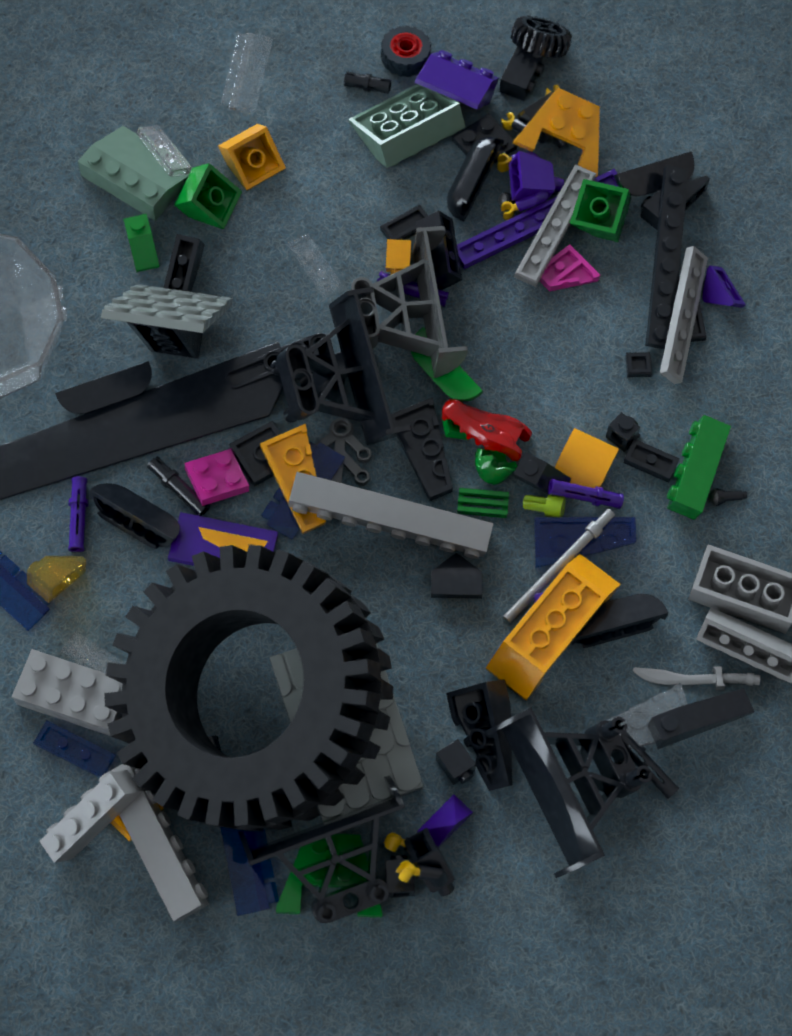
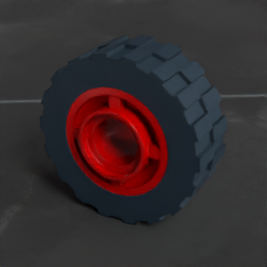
(405, 50)

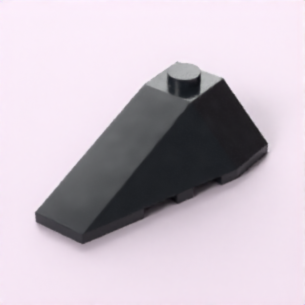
(478, 710)

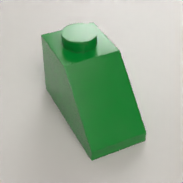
(141, 242)

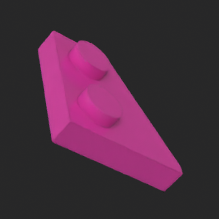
(568, 270)

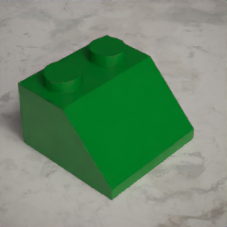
(208, 196)
(601, 209)

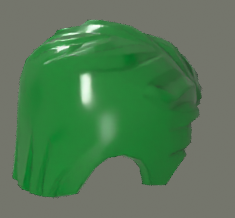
(493, 466)

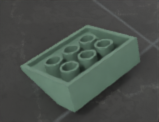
(407, 124)
(130, 172)

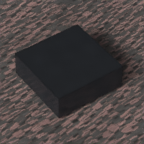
(638, 364)

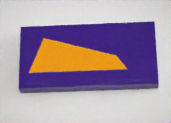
(210, 534)

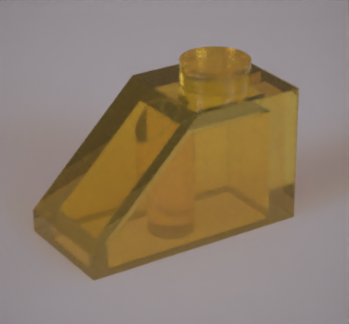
(54, 574)

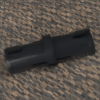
(367, 82)

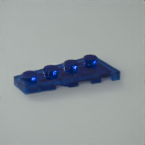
(557, 534)

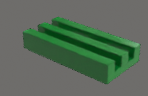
(483, 502)

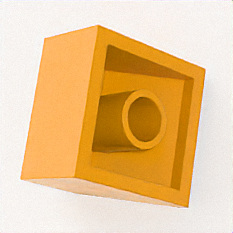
(252, 156)

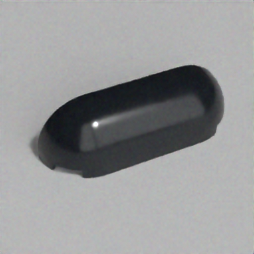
(472, 176)
(650, 177)
(106, 390)
(135, 515)
(621, 619)

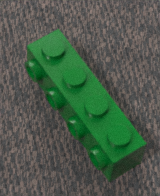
(698, 467)

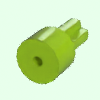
(551, 506)

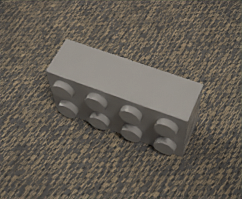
(744, 589)
(66, 691)

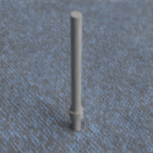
(593, 530)

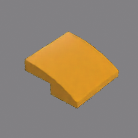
(586, 459)

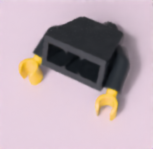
(526, 116)
(427, 861)

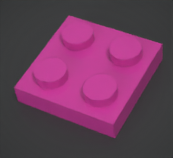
(216, 477)

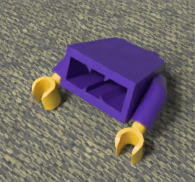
(530, 181)

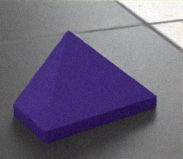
(720, 289)
(447, 820)

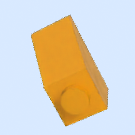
(397, 255)

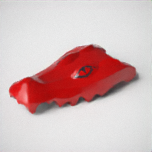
(490, 429)

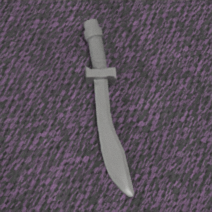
(720, 679)

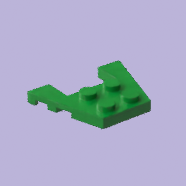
(342, 876)

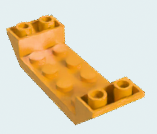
(551, 625)

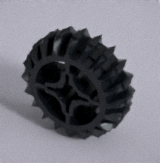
(541, 36)

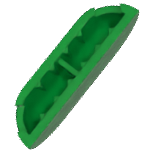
(454, 384)

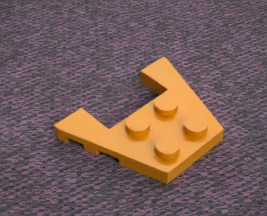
(568, 120)

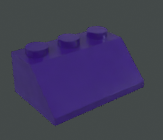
(458, 79)

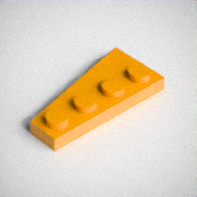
(286, 456)

